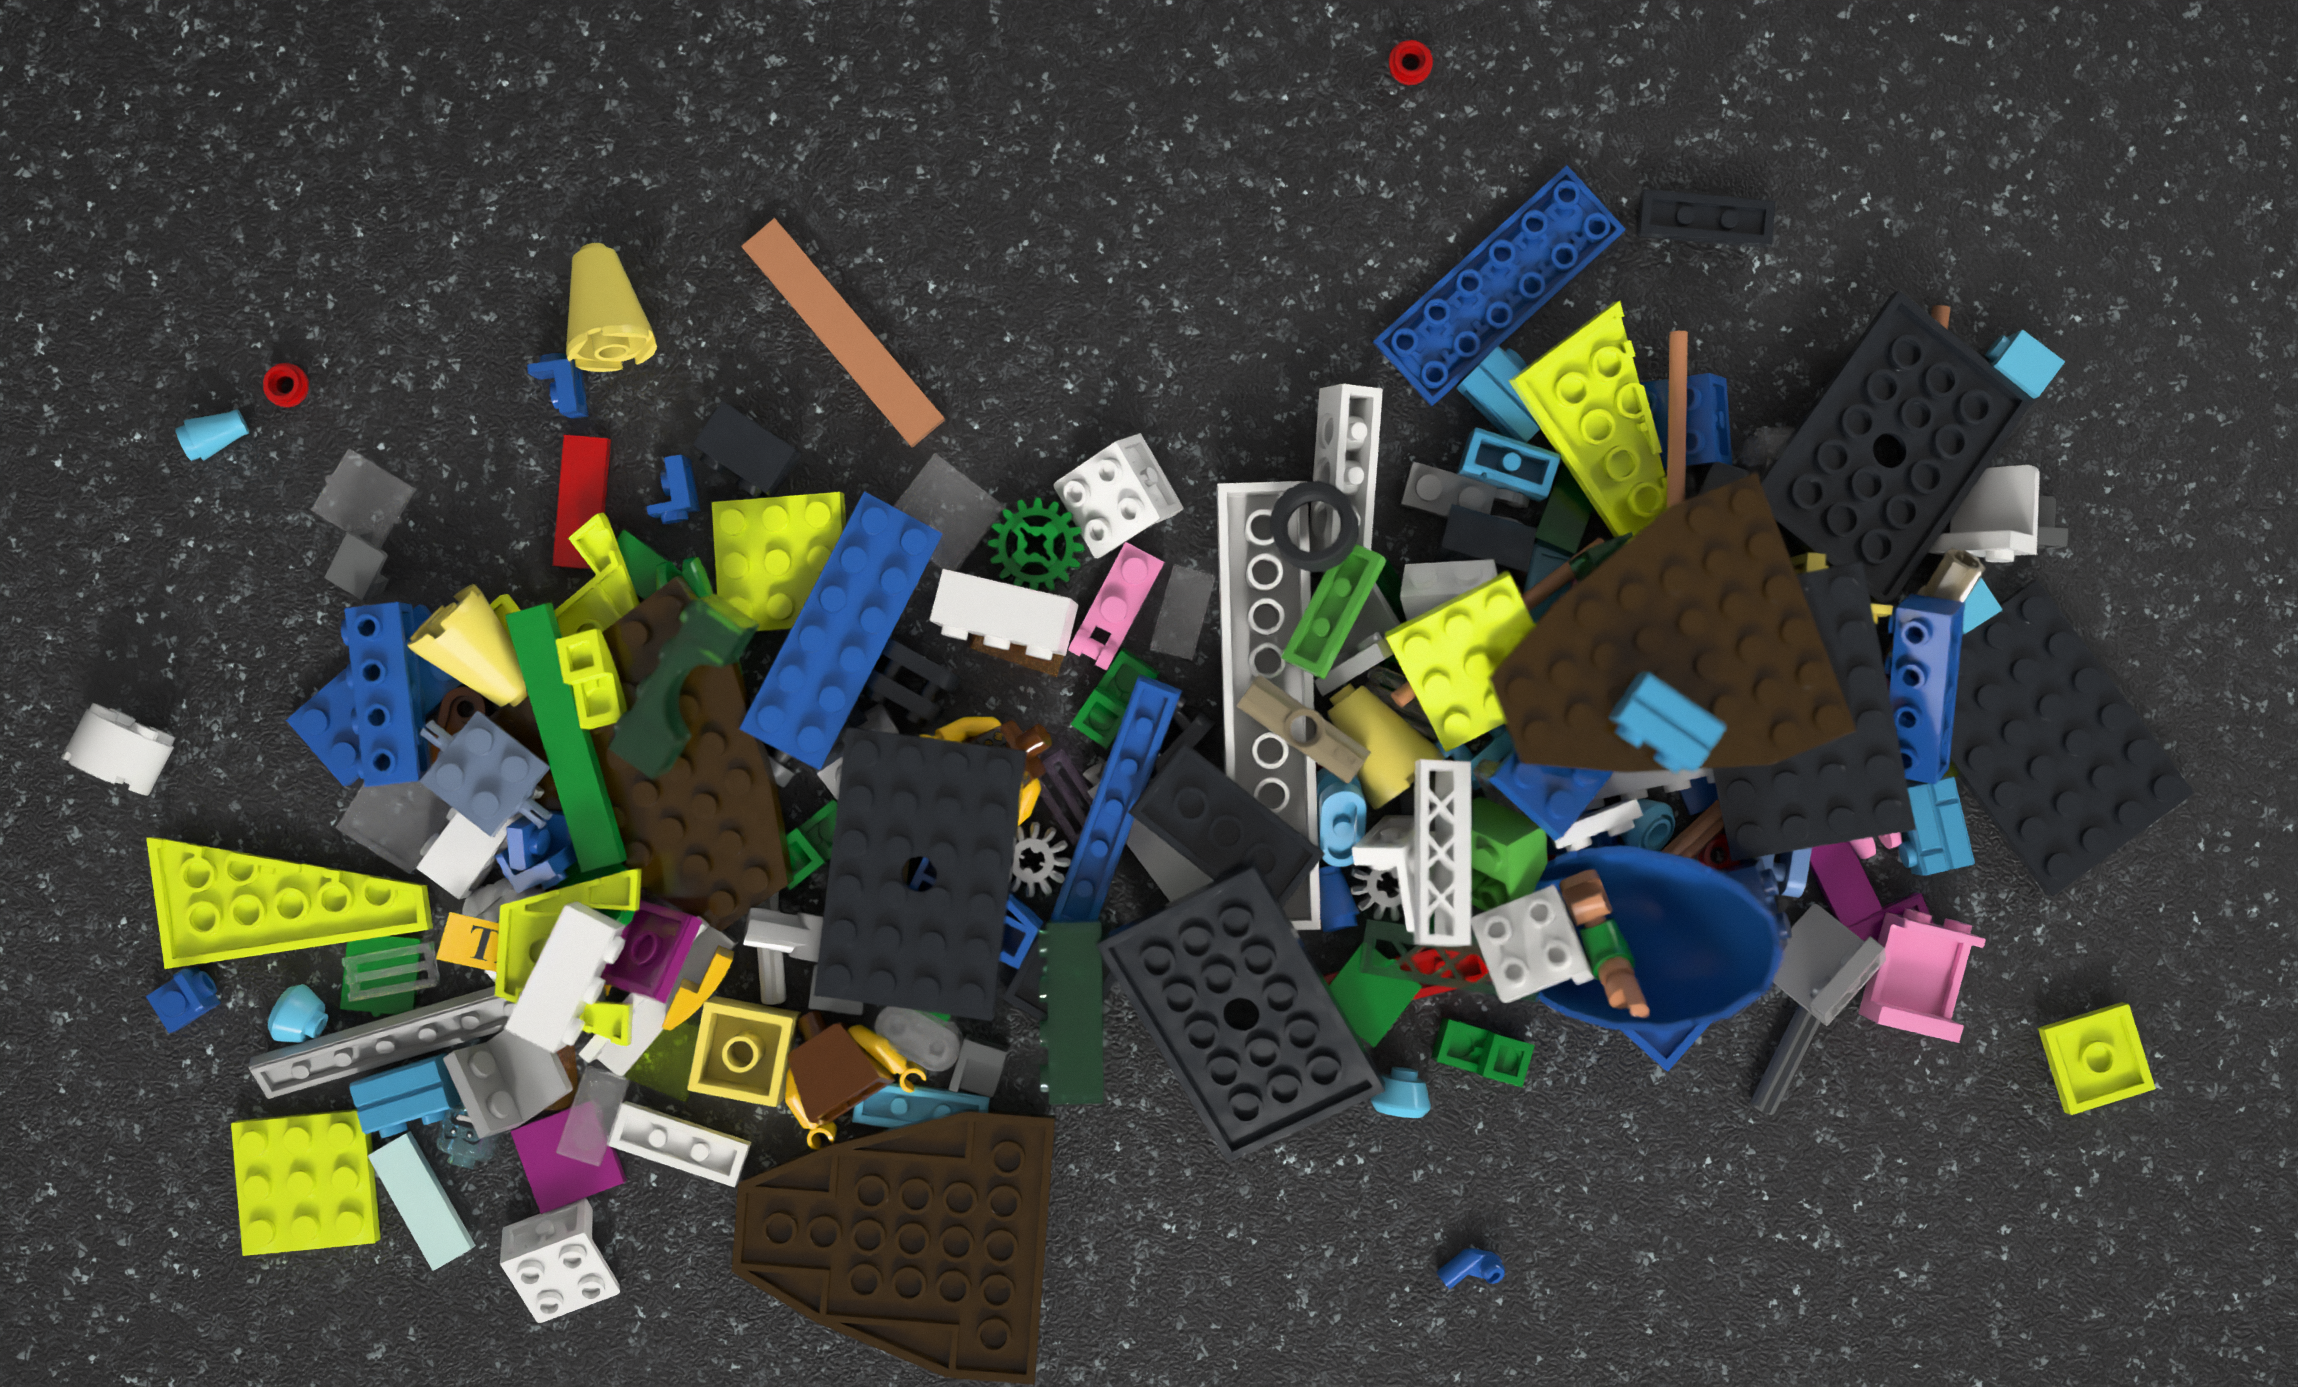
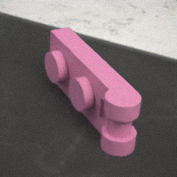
(1117, 604)

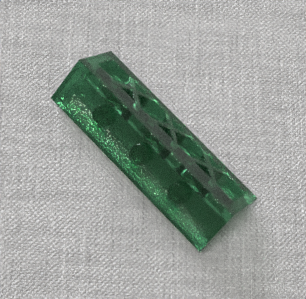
(1398, 934)

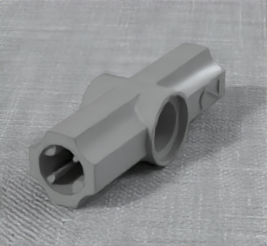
(784, 932)

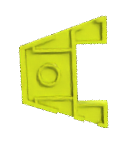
(600, 600)
(528, 925)

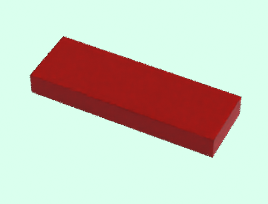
(580, 493)

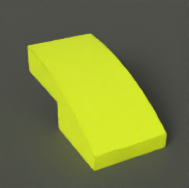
(594, 678)

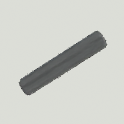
(1785, 1061)

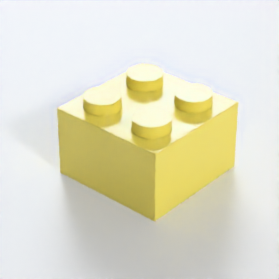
(743, 1051)

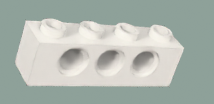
(1346, 458)

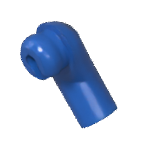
(1473, 1263)

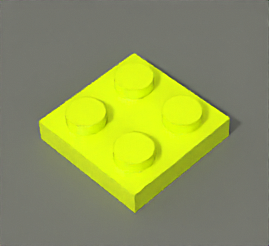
(2096, 1058)

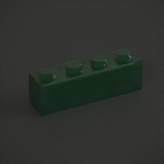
(1074, 1012)

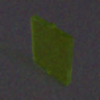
(668, 1062)

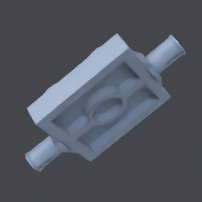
(485, 774)

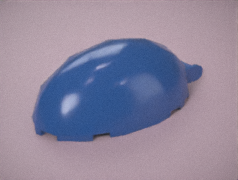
(1693, 933)

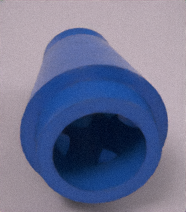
(1336, 901)

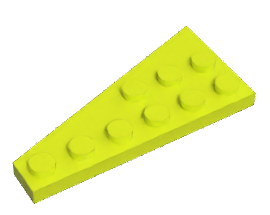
(1600, 420)
(246, 905)

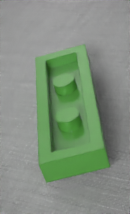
(1333, 612)

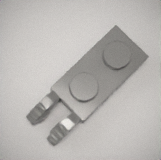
(1435, 490)

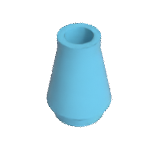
(210, 434)

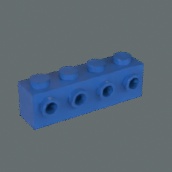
(1925, 681)
(386, 694)

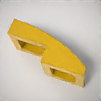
(691, 995)

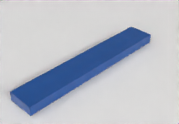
(1120, 787)

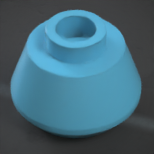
(1653, 828)
(297, 1015)
(1403, 1094)

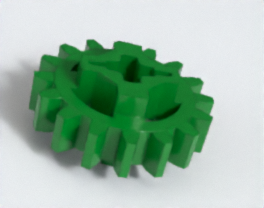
(1051, 531)

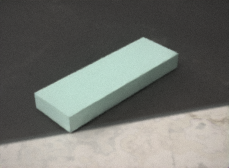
(421, 1200)

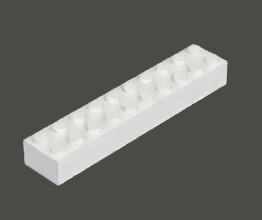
(1258, 614)

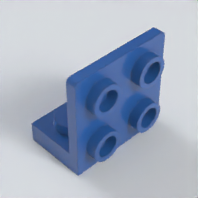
(1706, 419)

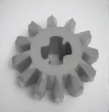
(1038, 844)
(1375, 894)

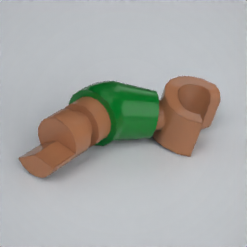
(1603, 941)

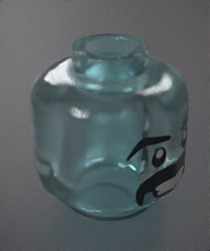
(461, 1141)

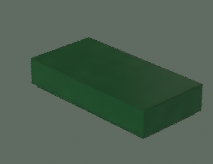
(1563, 515)

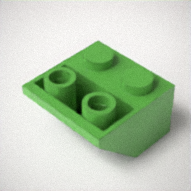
(1505, 854)

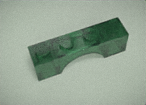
(653, 730)

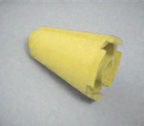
(605, 313)
(472, 648)
(1389, 739)

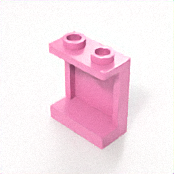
(1920, 974)

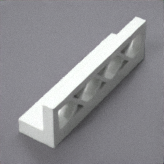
(1449, 852)
(649, 1014)

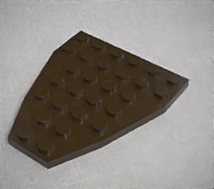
(1704, 608)
(713, 823)
(913, 1239)

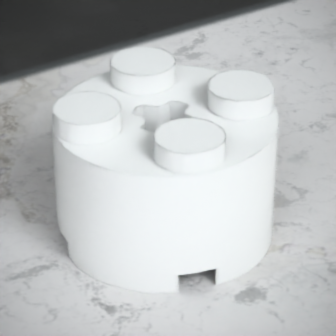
(119, 749)

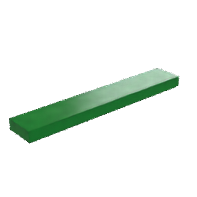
(565, 743)

